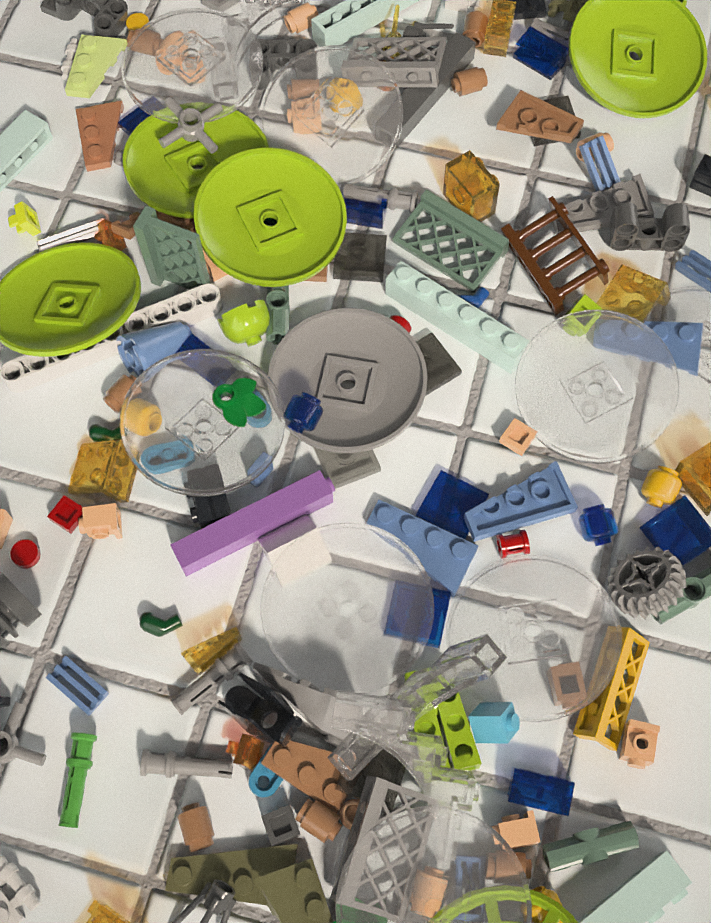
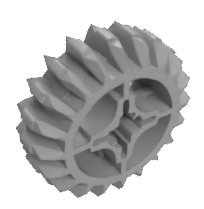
(646, 582)

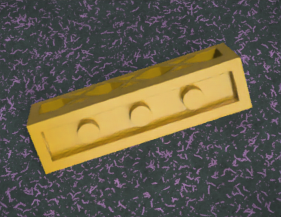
(599, 713)

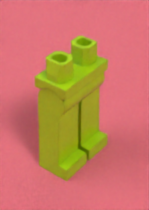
(456, 732)

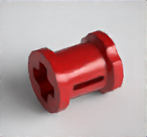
(513, 544)

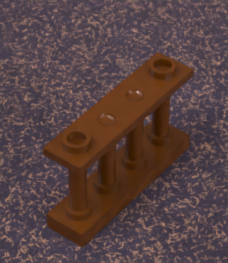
(542, 276)

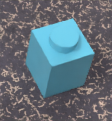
(494, 722)

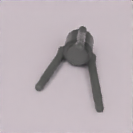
(417, 29)
(218, 898)

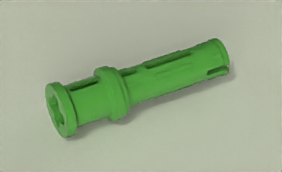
(78, 764)

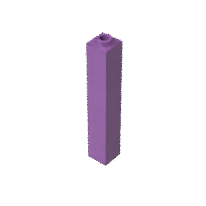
(252, 522)

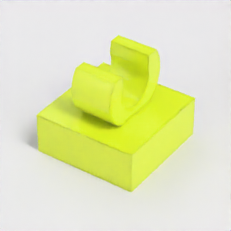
(24, 219)

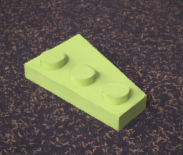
(91, 62)

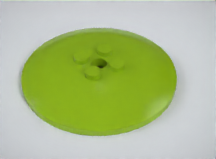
(668, 49)
(166, 176)
(275, 186)
(40, 291)

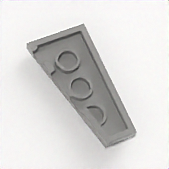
(597, 210)

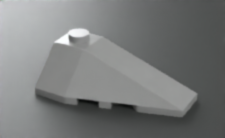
(305, 699)

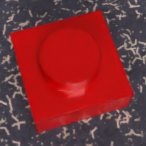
(66, 514)

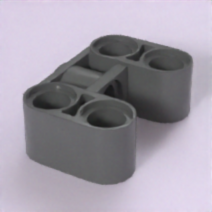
(108, 14)
(278, 52)
(663, 233)

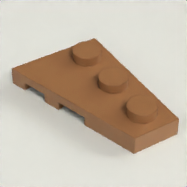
(306, 770)

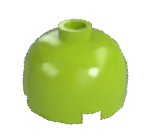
(245, 323)

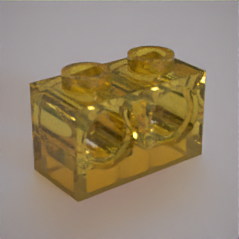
(499, 28)

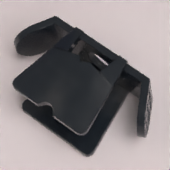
(251, 710)

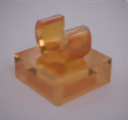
(109, 238)
(246, 752)

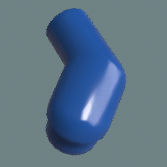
(478, 297)

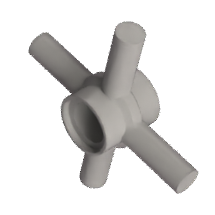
(191, 125)
(14, 749)

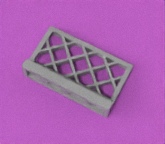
(413, 72)
(369, 813)

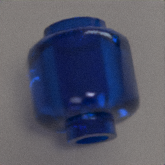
(303, 412)
(598, 524)

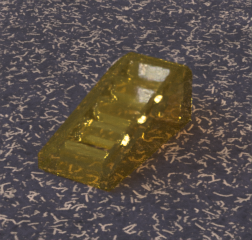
(205, 653)

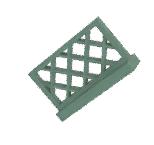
(465, 226)
(164, 255)

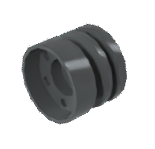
(14, 607)

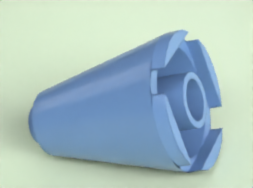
(148, 346)

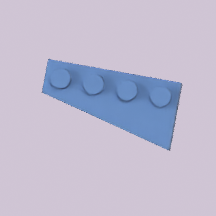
(683, 342)
(535, 500)
(439, 551)

